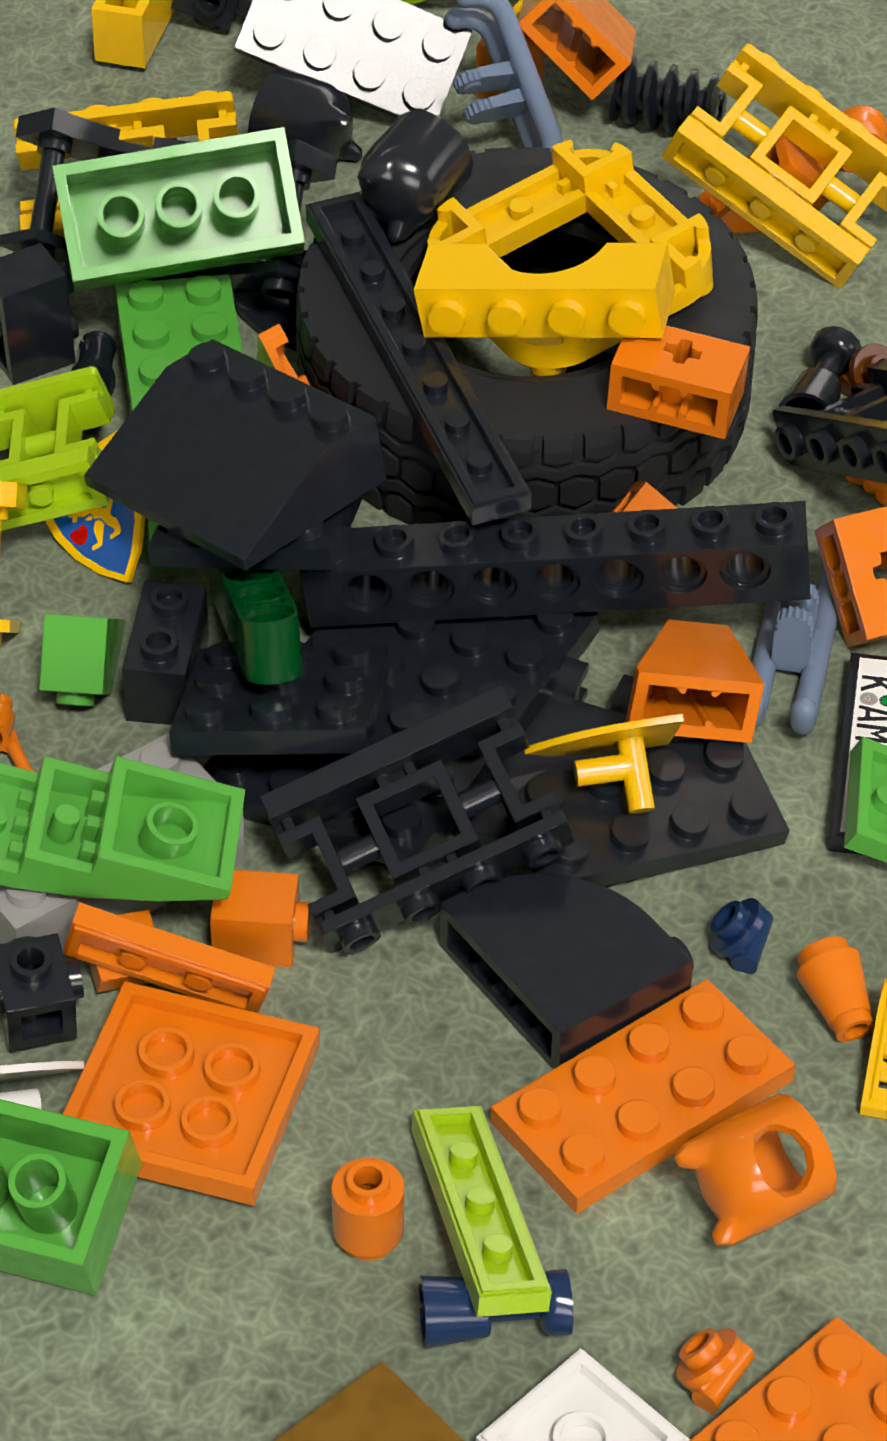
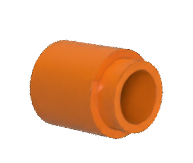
(368, 1208)

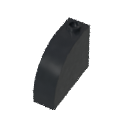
(563, 958)

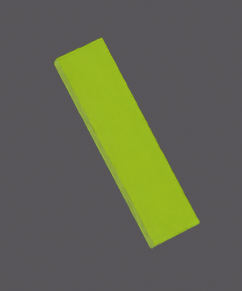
(480, 1212)

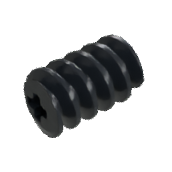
(663, 98)

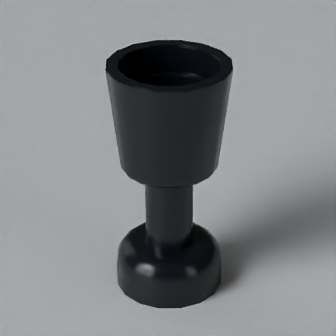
(830, 355)

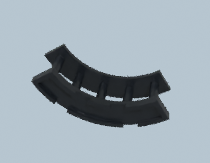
(67, 135)

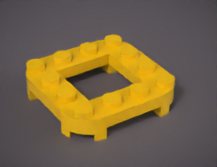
(577, 184)

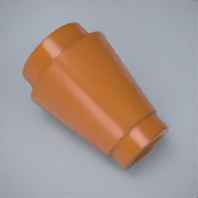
(837, 986)

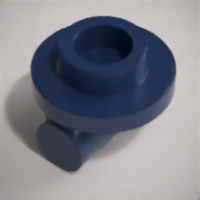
(741, 933)

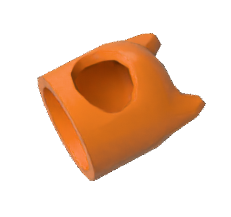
(748, 1173)

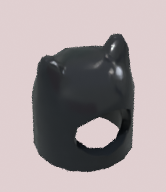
(307, 111)
(413, 171)

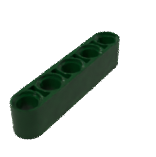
(259, 623)

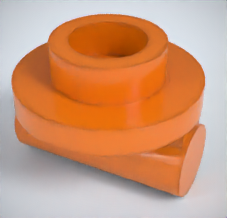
(713, 1366)

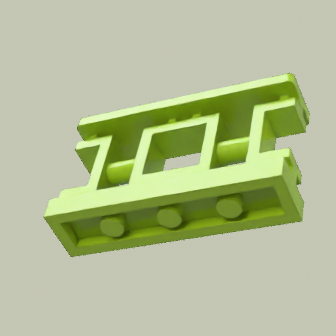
(44, 434)

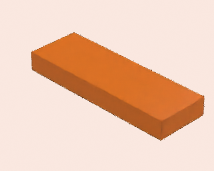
(167, 959)

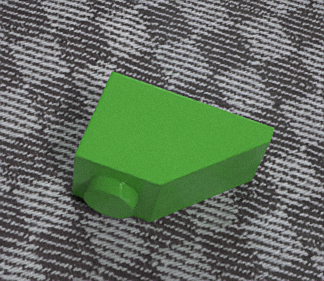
(80, 656)

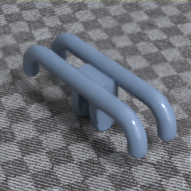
(510, 71)
(799, 640)

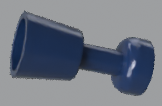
(450, 1317)

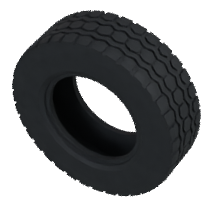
(552, 425)

